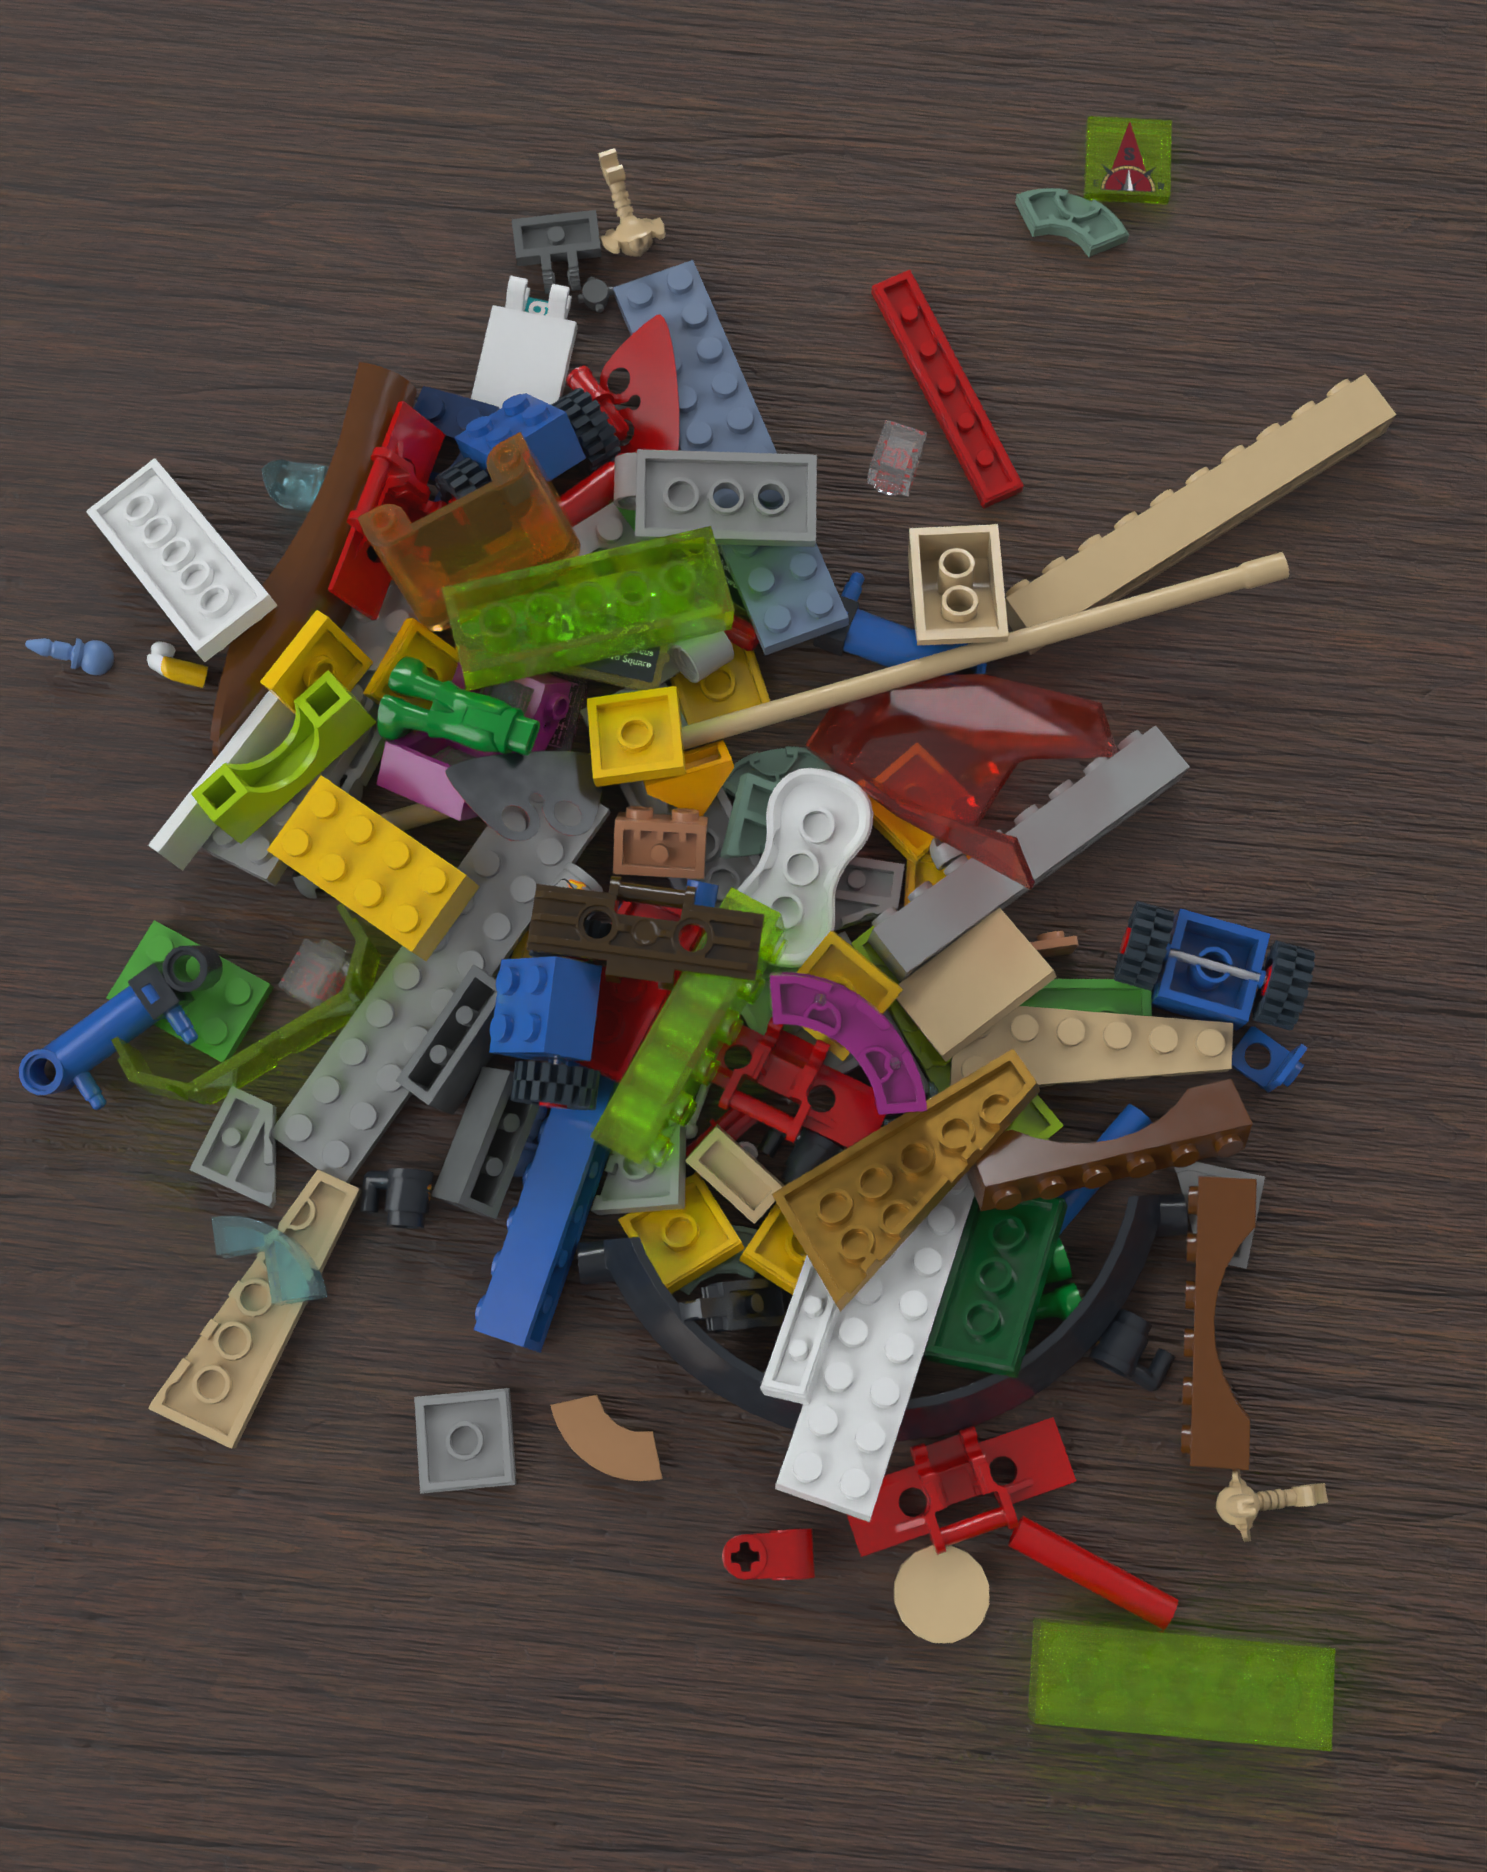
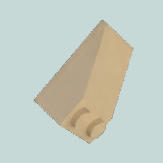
(957, 585)

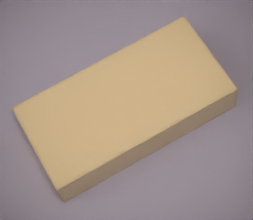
(734, 1173)

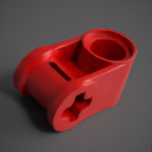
(779, 1555)

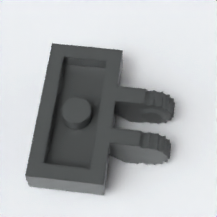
(556, 240)

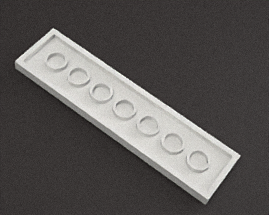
(871, 1367)

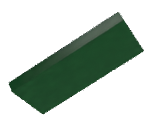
(996, 1286)

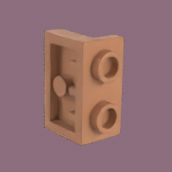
(660, 843)

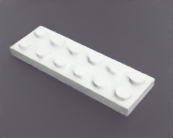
(181, 560)

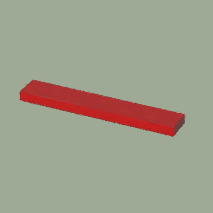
(947, 389)

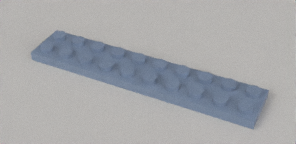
(781, 586)

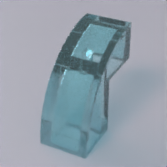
(290, 1268)

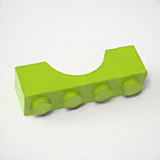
(249, 794)

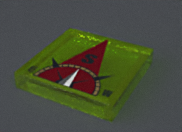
(1128, 160)

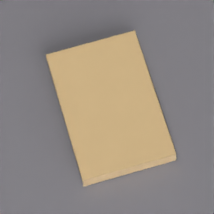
(973, 984)

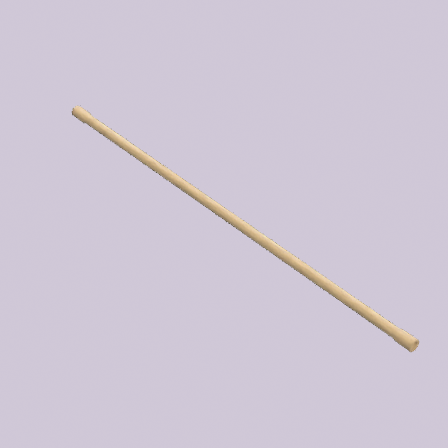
(1247, 575)

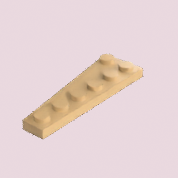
(1099, 1046)
(240, 1347)

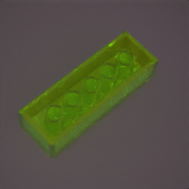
(588, 608)
(683, 1051)
(1182, 1684)

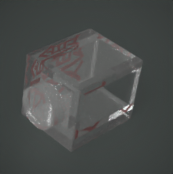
(896, 458)
(315, 972)

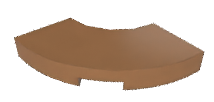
(605, 1443)

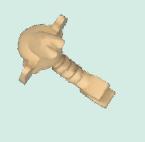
(632, 234)
(1240, 1505)

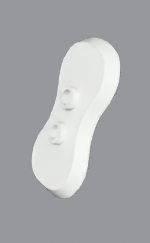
(813, 833)

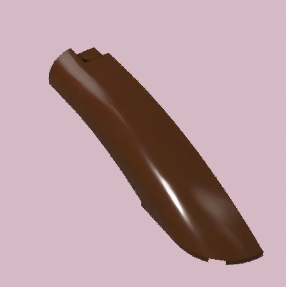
(306, 569)

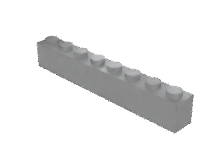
(1049, 839)

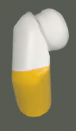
(177, 670)

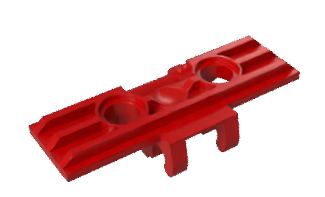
(396, 478)
(793, 1070)
(958, 1471)

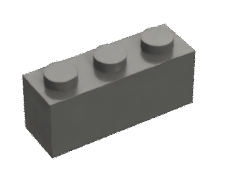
(455, 1046)
(486, 1146)

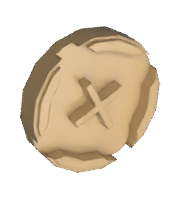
(941, 1594)

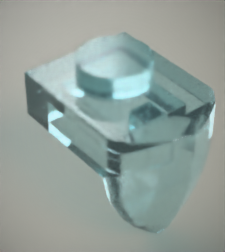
(293, 483)

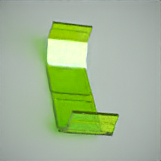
(266, 1052)

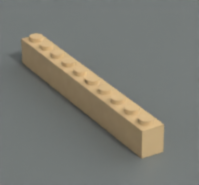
(1205, 507)

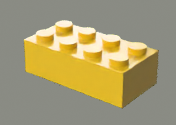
(373, 868)

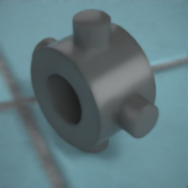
(595, 294)

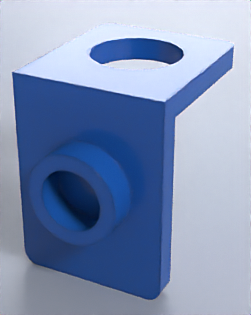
(1283, 1064)

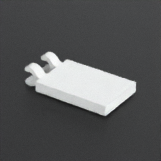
(526, 349)

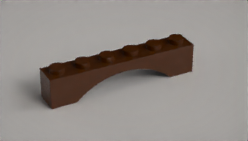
(1022, 1168)
(1218, 1421)

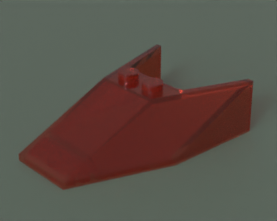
(948, 748)

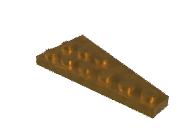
(880, 1189)

